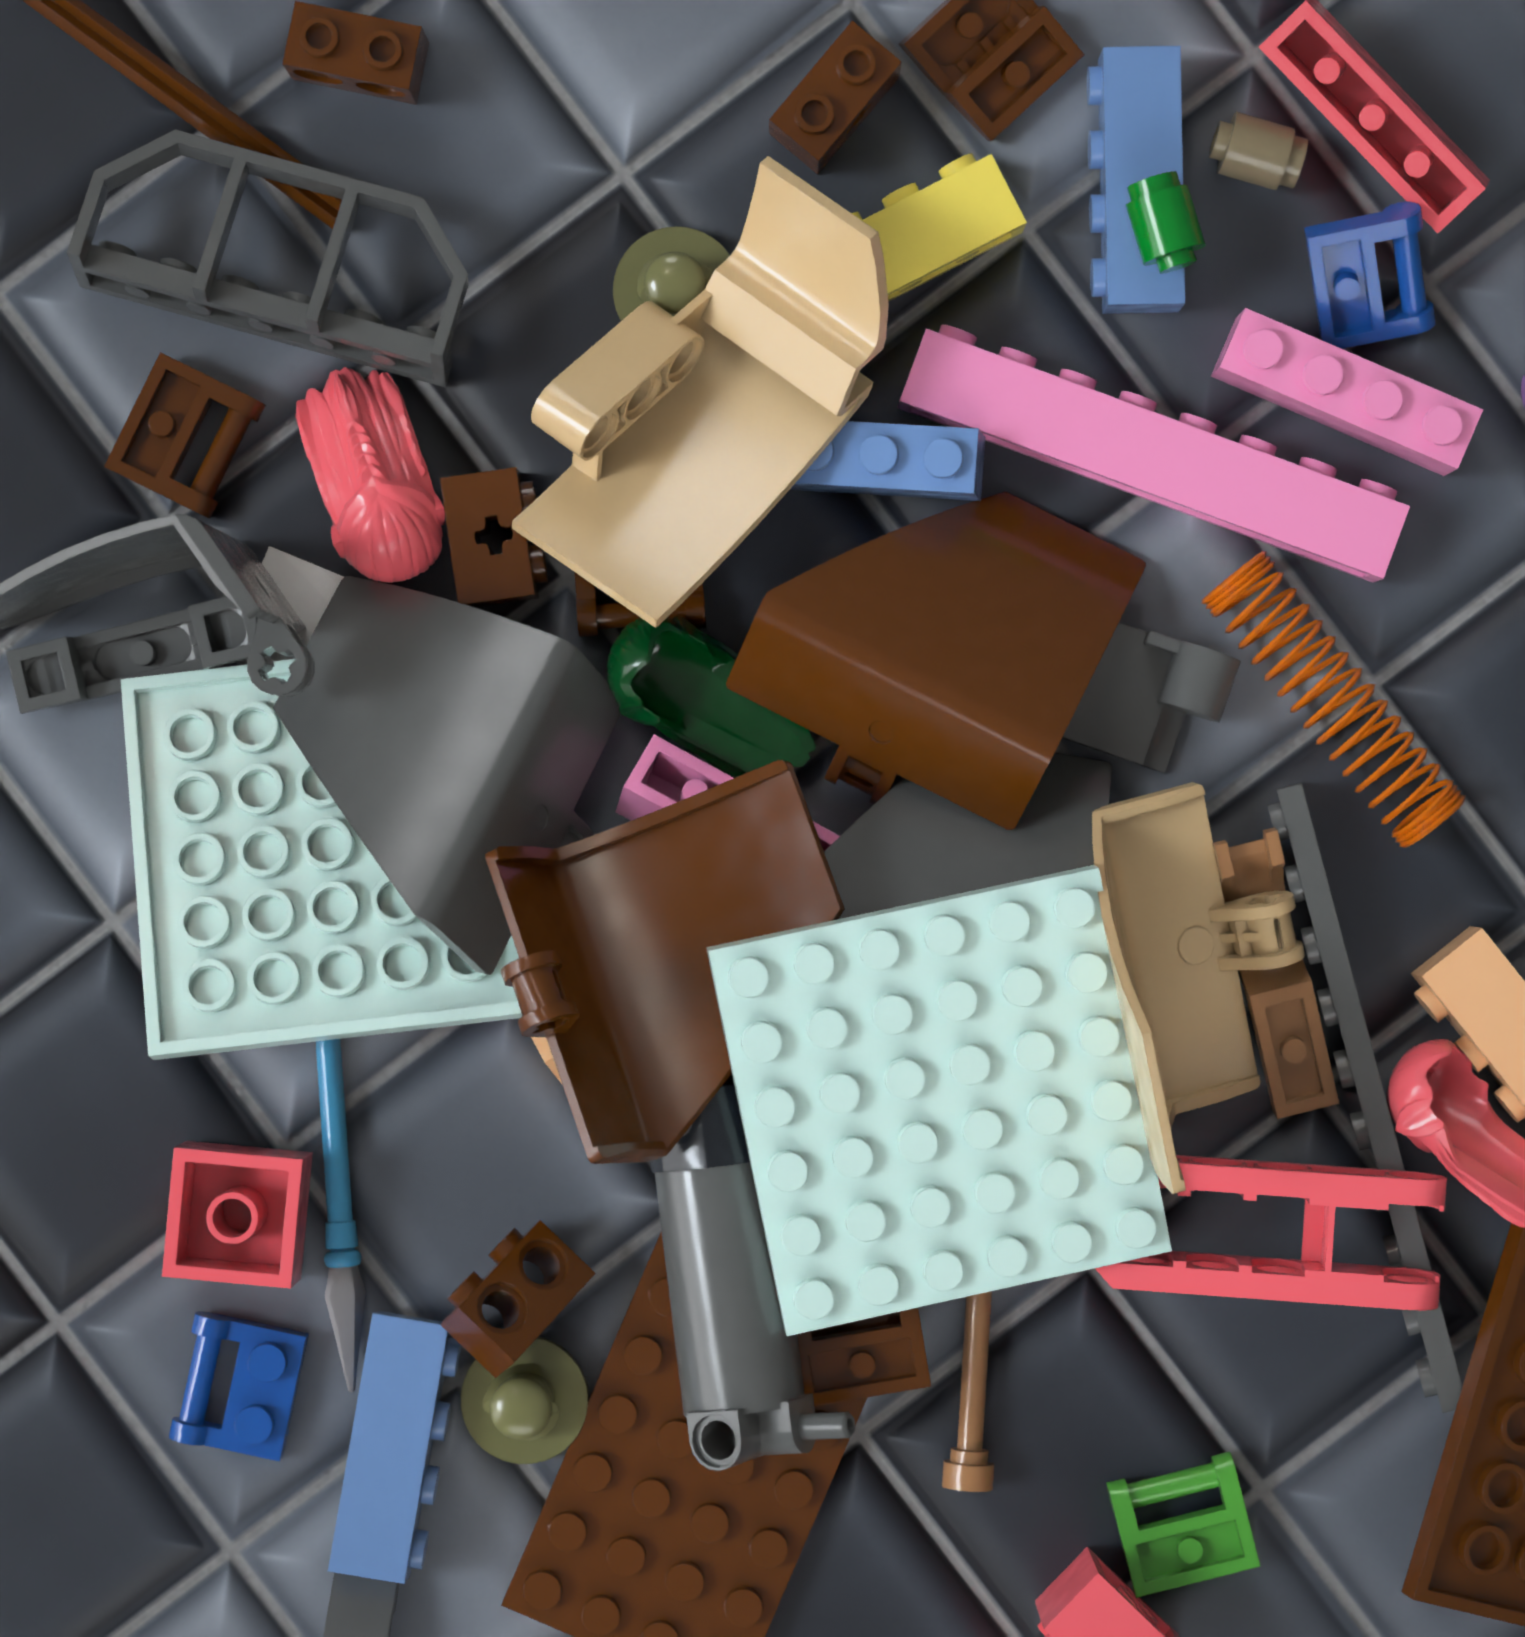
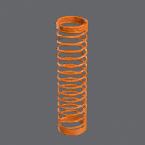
(1233, 591)

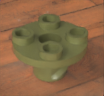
(666, 268)
(530, 1407)

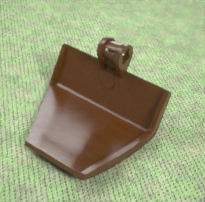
(943, 650)
(619, 952)

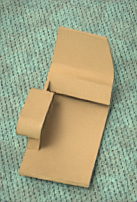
(714, 412)

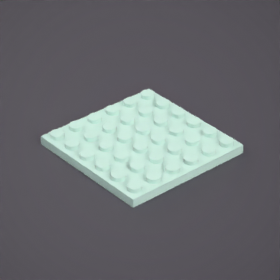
(260, 894)
(938, 1100)

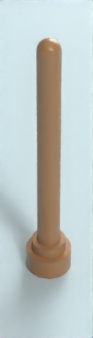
(968, 1462)

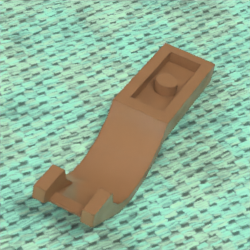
(1279, 998)

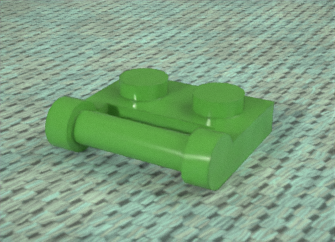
(1188, 1545)

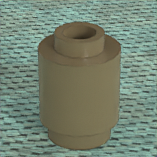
(1258, 151)

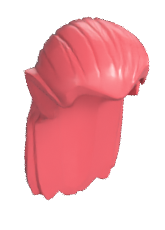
(371, 475)
(1449, 1114)

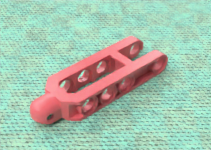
(1315, 1275)

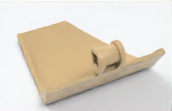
(1179, 958)

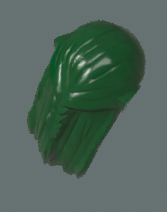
(678, 685)

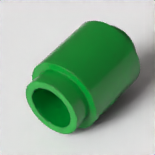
(1164, 222)

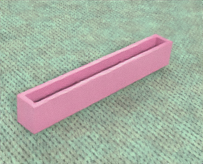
(1154, 455)

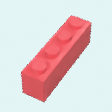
(1374, 113)

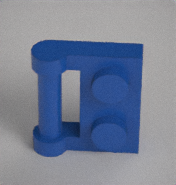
(1348, 277)
(260, 1389)

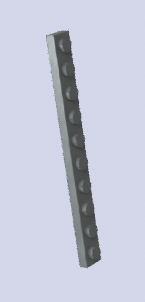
(1359, 1068)

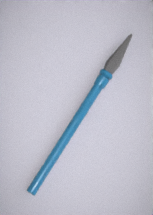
(344, 1285)

